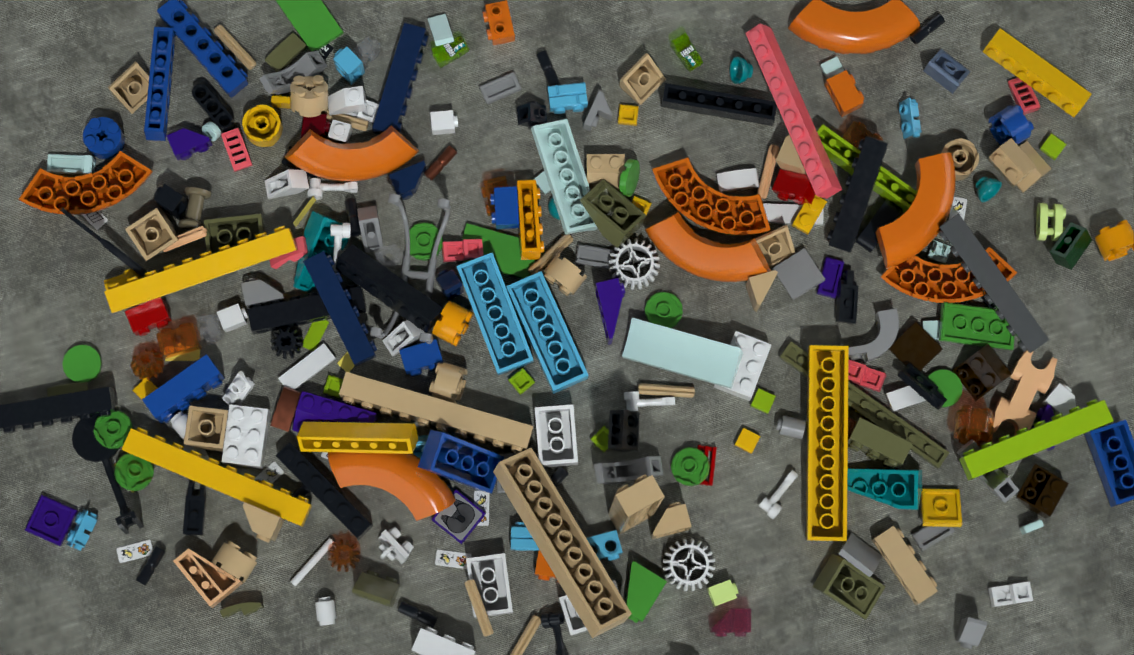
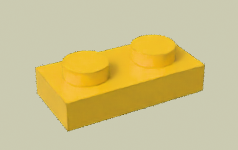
(809, 214)

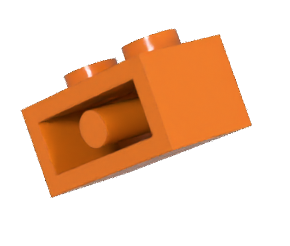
(499, 23)

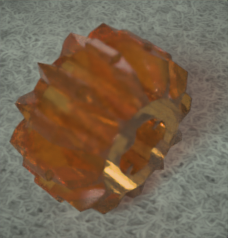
(147, 364)
(345, 548)

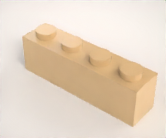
(905, 565)

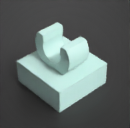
(939, 252)

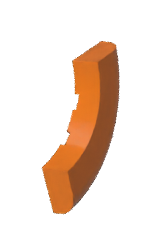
(854, 31)
(351, 160)
(86, 192)
(707, 206)
(926, 213)
(706, 257)
(939, 281)
(397, 474)

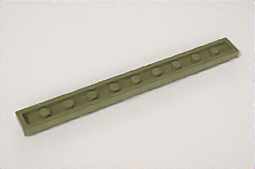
(875, 412)

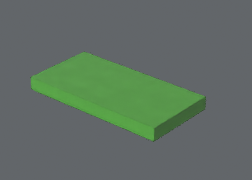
(311, 22)
(504, 248)
(974, 327)

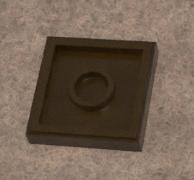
(916, 347)

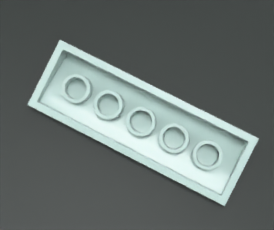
(564, 174)
(682, 353)

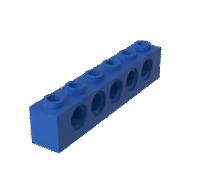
(159, 84)
(232, 84)

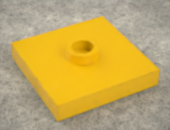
(941, 507)

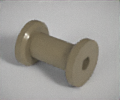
(194, 207)

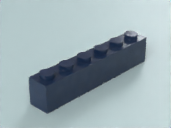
(400, 78)
(339, 308)

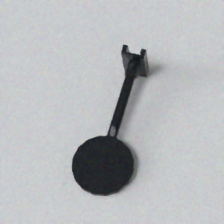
(109, 246)
(91, 450)

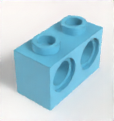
(348, 65)
(599, 543)

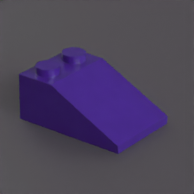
(609, 299)

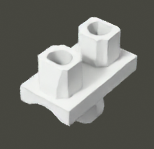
(238, 389)
(392, 548)

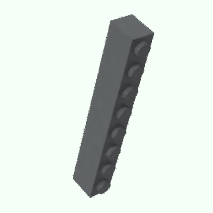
(994, 284)

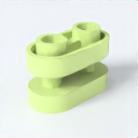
(1057, 215)

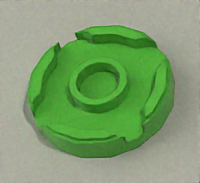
(629, 177)
(422, 241)
(663, 309)
(82, 363)
(949, 385)
(118, 429)
(690, 466)
(133, 472)

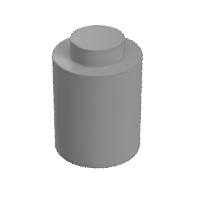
(791, 427)

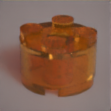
(974, 425)

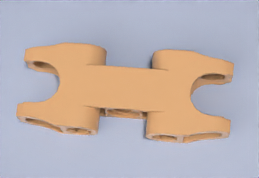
(1028, 383)

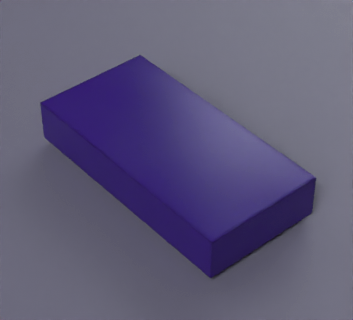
(832, 273)

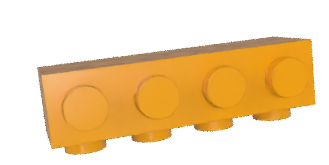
(529, 224)

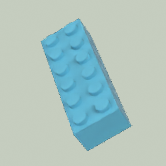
(495, 314)
(547, 332)

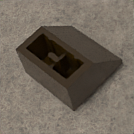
(982, 372)
(1041, 491)

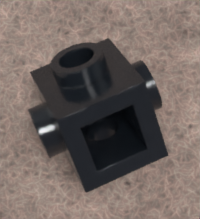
(531, 114)

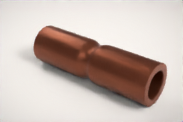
(442, 161)

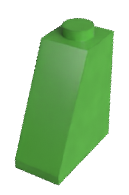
(642, 591)

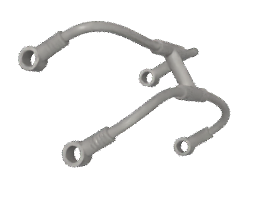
(406, 273)

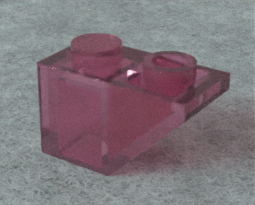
(734, 621)

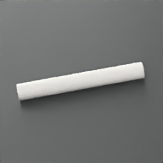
(312, 562)

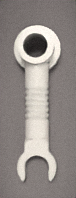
(317, 188)
(339, 232)
(633, 401)
(770, 505)

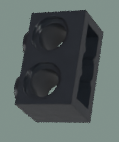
(170, 201)
(623, 430)

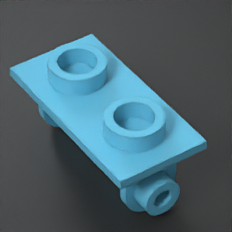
(908, 110)
(83, 522)

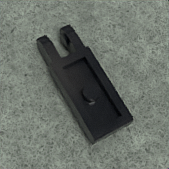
(194, 511)

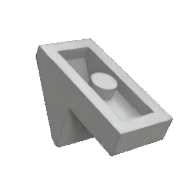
(599, 108)

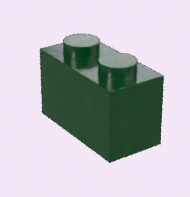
(1071, 245)

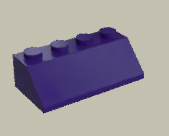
(320, 409)

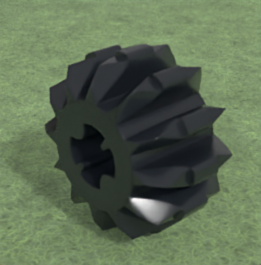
(279, 345)

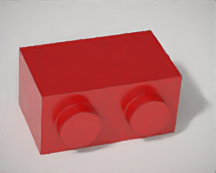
(793, 187)
(148, 316)

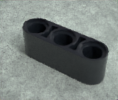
(209, 100)
(885, 215)

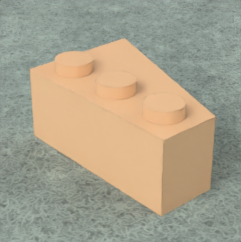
(208, 579)

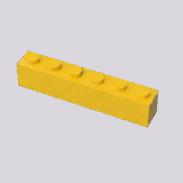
(1037, 72)
(357, 437)

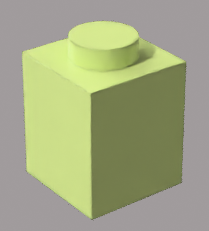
(722, 592)

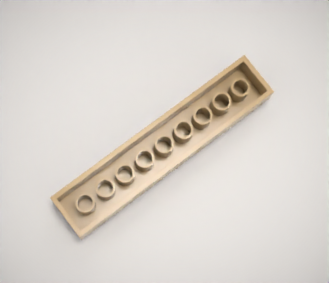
(435, 412)
(635, 503)
(562, 542)

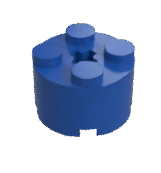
(1010, 124)
(97, 129)

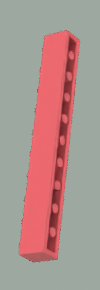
(793, 111)

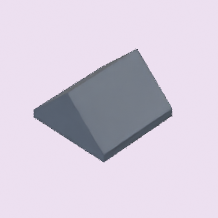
(946, 71)

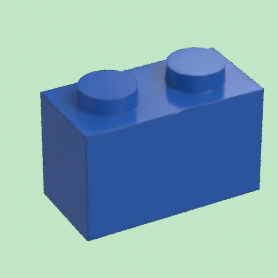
(506, 207)
(421, 357)

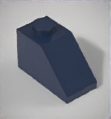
(407, 180)
(449, 284)

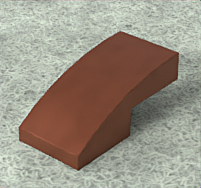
(286, 409)

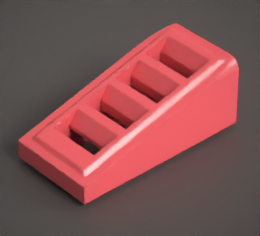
(1035, 106)
(231, 134)

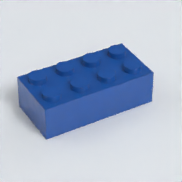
(184, 389)
(1114, 459)
(460, 461)

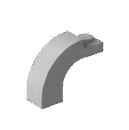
(279, 82)
(887, 327)
(628, 470)
(995, 480)

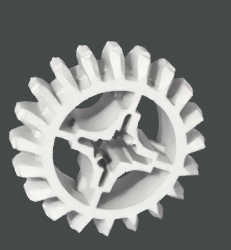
(627, 267)
(697, 566)

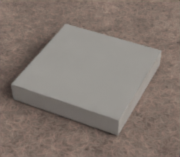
(799, 274)
(860, 555)

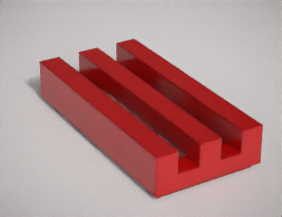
(706, 449)

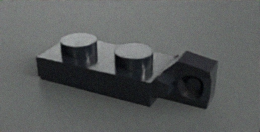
(847, 298)
(922, 385)

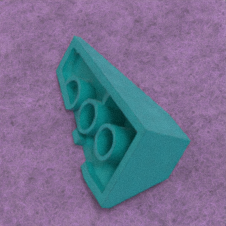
(317, 240)
(890, 486)

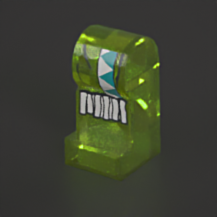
(449, 52)
(686, 52)

